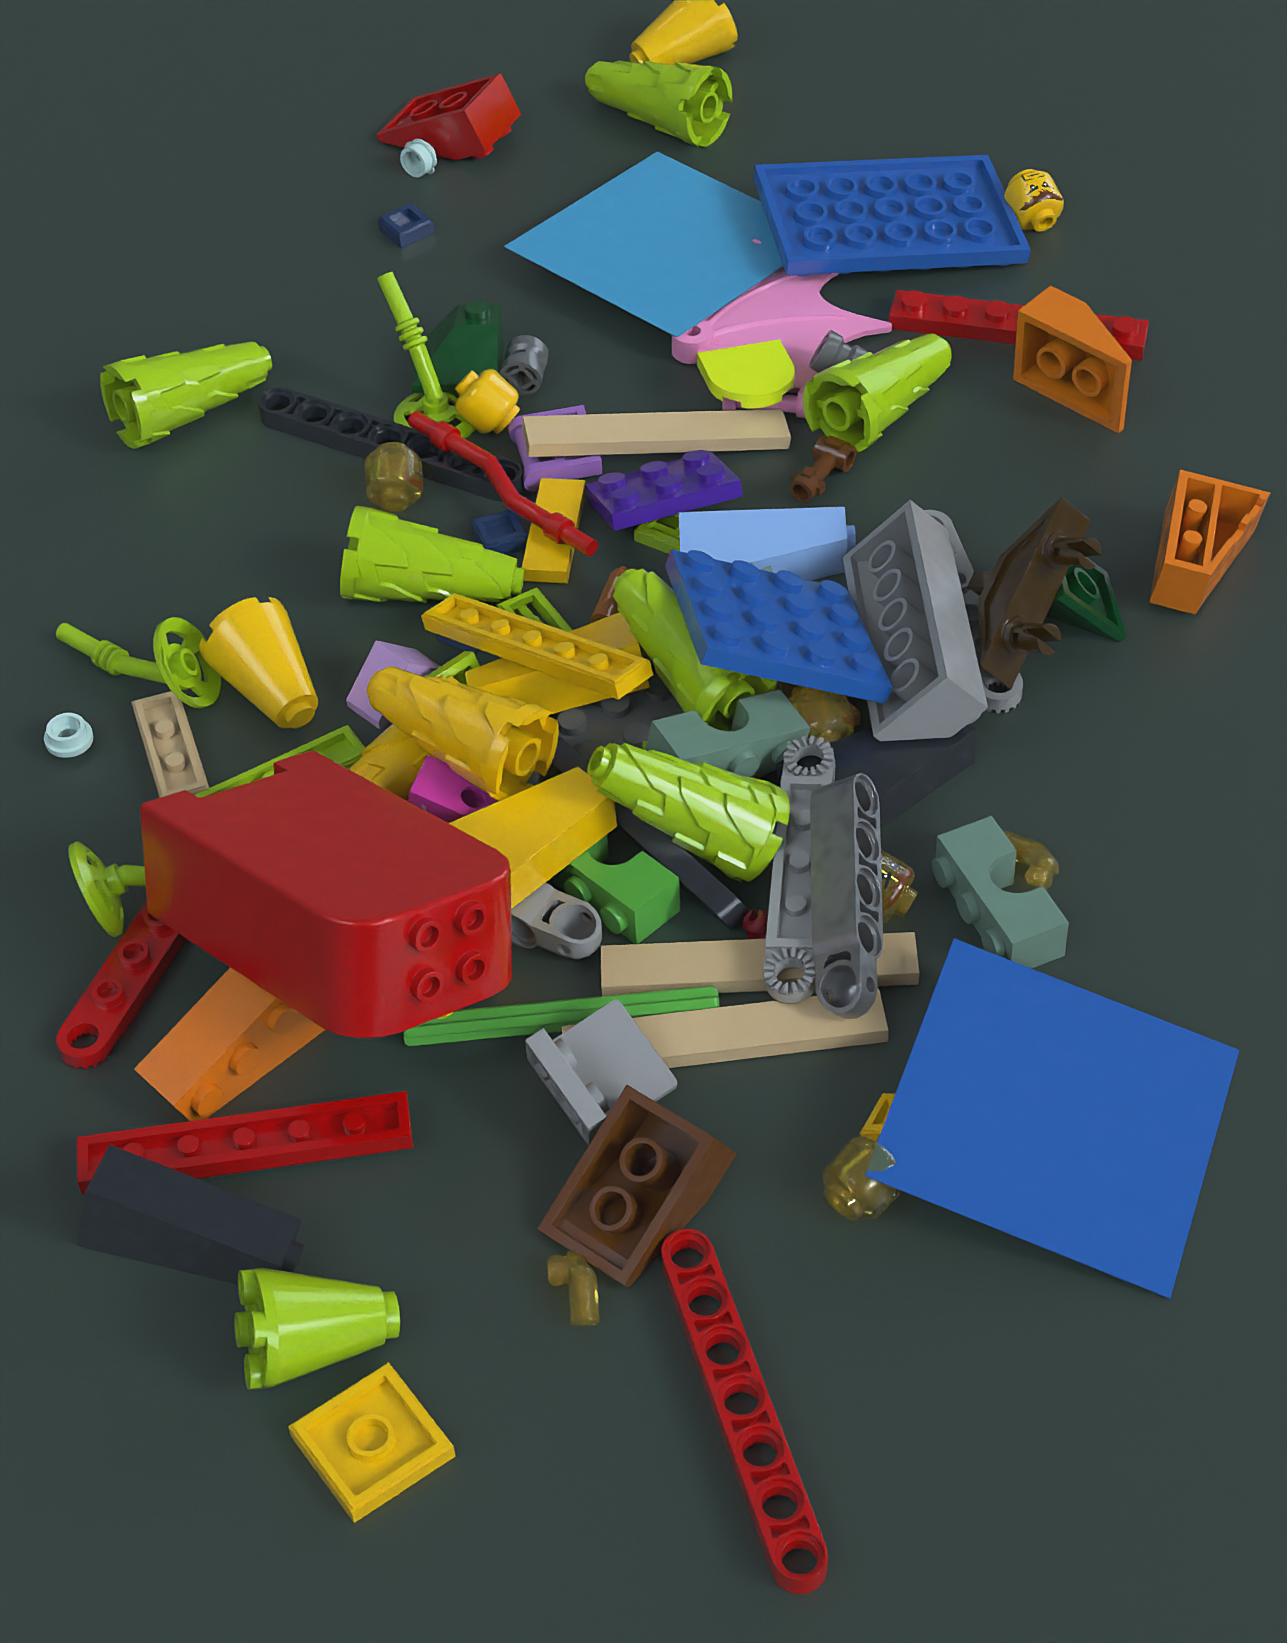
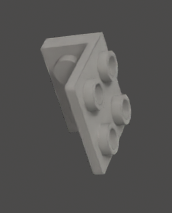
(594, 1064)

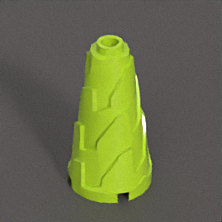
(674, 98)
(178, 388)
(874, 390)
(417, 563)
(662, 632)
(701, 806)

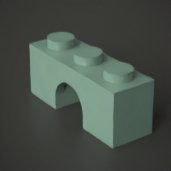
(752, 747)
(1017, 926)

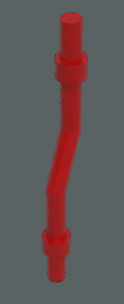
(554, 525)

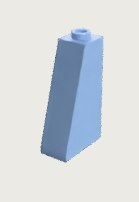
(791, 539)

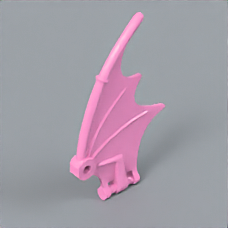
(773, 310)

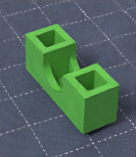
(627, 896)

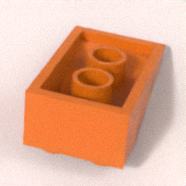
(1072, 358)

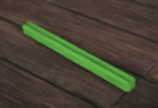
(551, 1015)

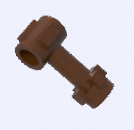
(829, 455)

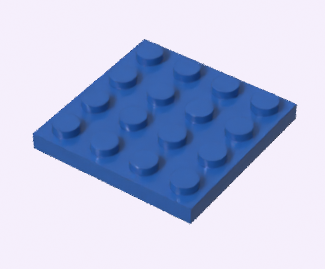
(776, 626)

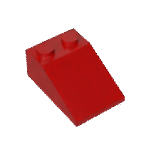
(456, 119)

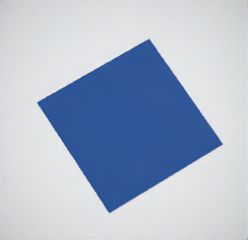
(1057, 1117)

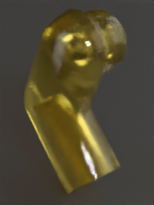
(1038, 857)
(582, 1286)

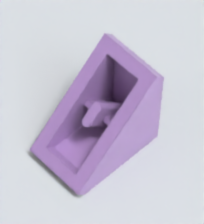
(379, 658)

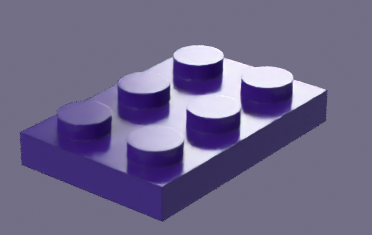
(663, 489)

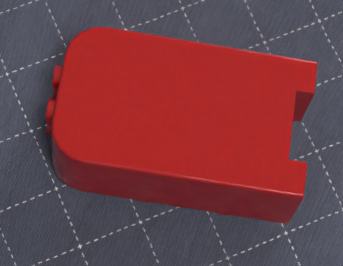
(333, 896)

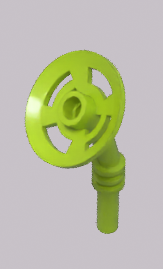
(433, 401)
(173, 666)
(104, 885)

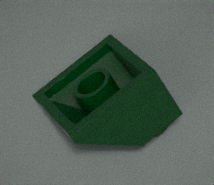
(464, 342)
(1088, 603)

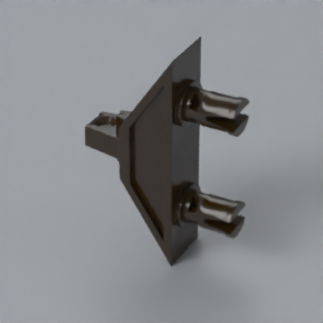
(1023, 587)

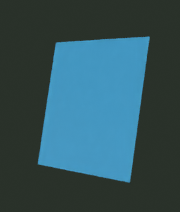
(658, 243)

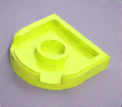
(748, 373)

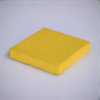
(371, 1442)

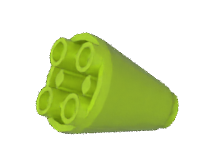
(307, 1323)

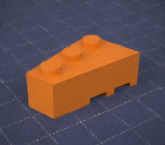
(224, 1046)

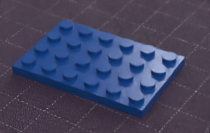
(889, 215)

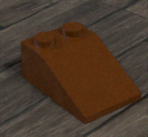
(635, 1186)

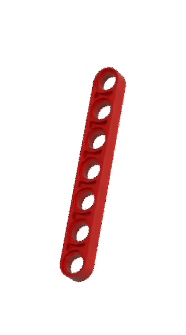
(743, 1430)

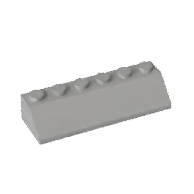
(919, 625)

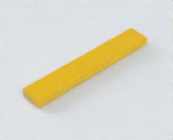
(538, 646)

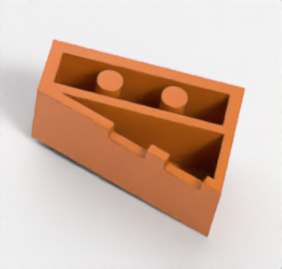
(1201, 537)

